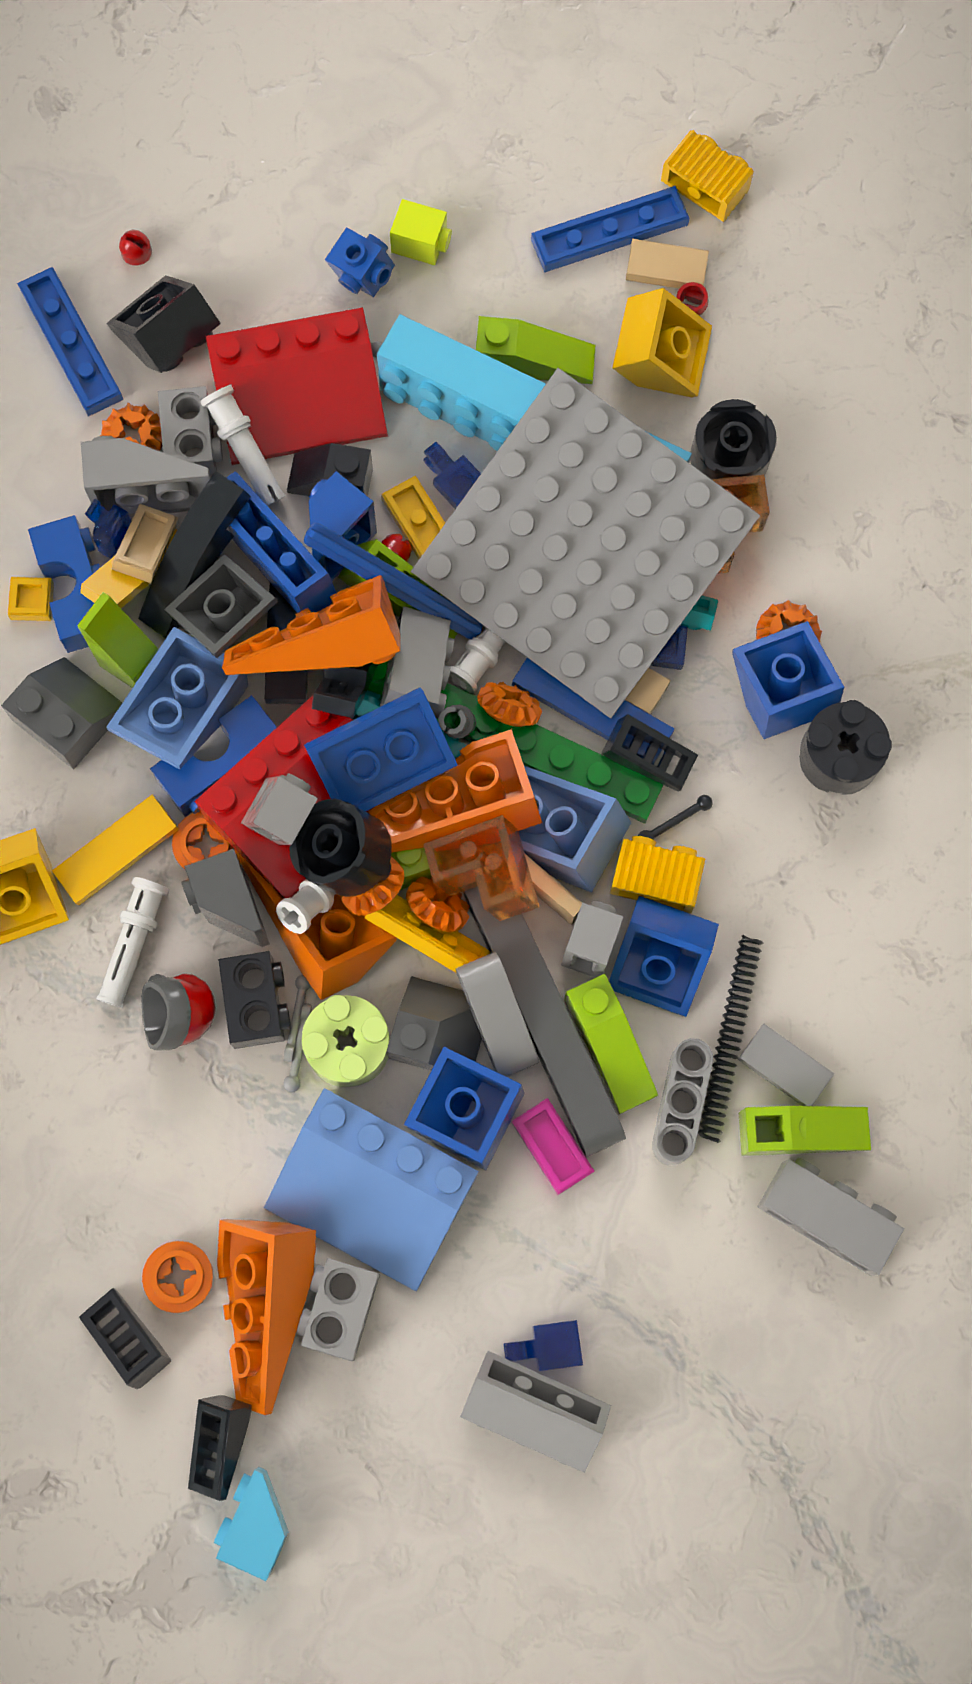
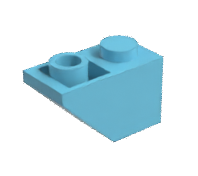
(257, 1530)

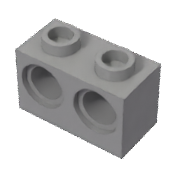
(184, 434)
(280, 808)
(592, 939)
(350, 1312)

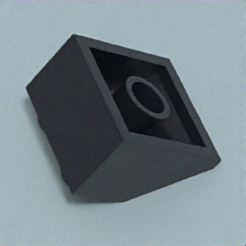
(165, 323)

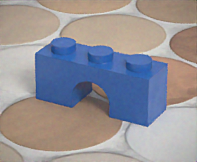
(64, 550)
(245, 727)

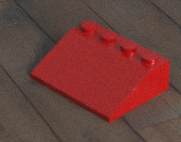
(302, 382)
(234, 792)

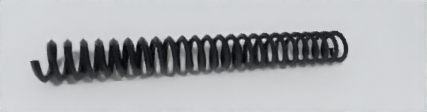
(707, 1120)

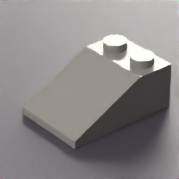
(134, 474)

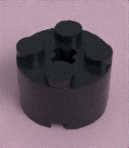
(734, 425)
(850, 726)
(342, 848)

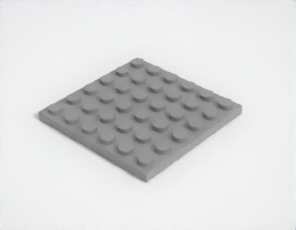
(585, 543)

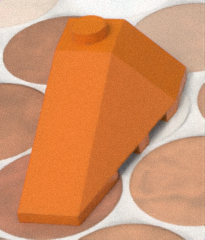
(344, 634)
(480, 788)
(334, 948)
(267, 1286)

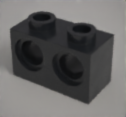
(242, 1001)

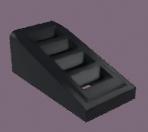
(656, 740)
(150, 1365)
(230, 1420)

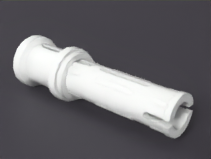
(234, 428)
(479, 656)
(299, 910)
(137, 922)

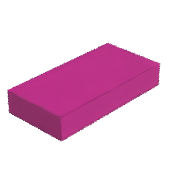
(552, 1146)

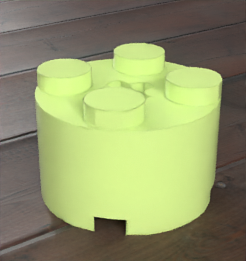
(339, 1017)

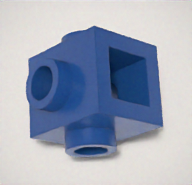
(360, 262)

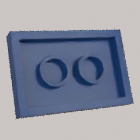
(382, 752)

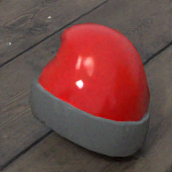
(176, 1010)

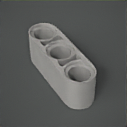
(497, 1015)
(691, 1082)

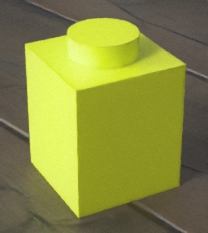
(419, 232)

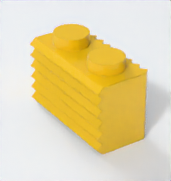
(707, 174)
(658, 873)

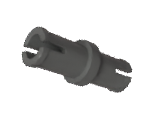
(448, 717)

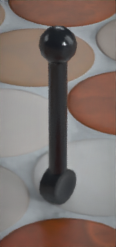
(703, 803)

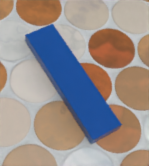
(609, 229)
(70, 341)
(565, 701)

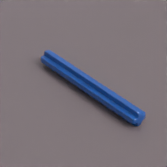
(396, 582)

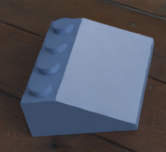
(371, 1189)

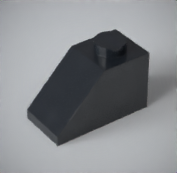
(323, 461)

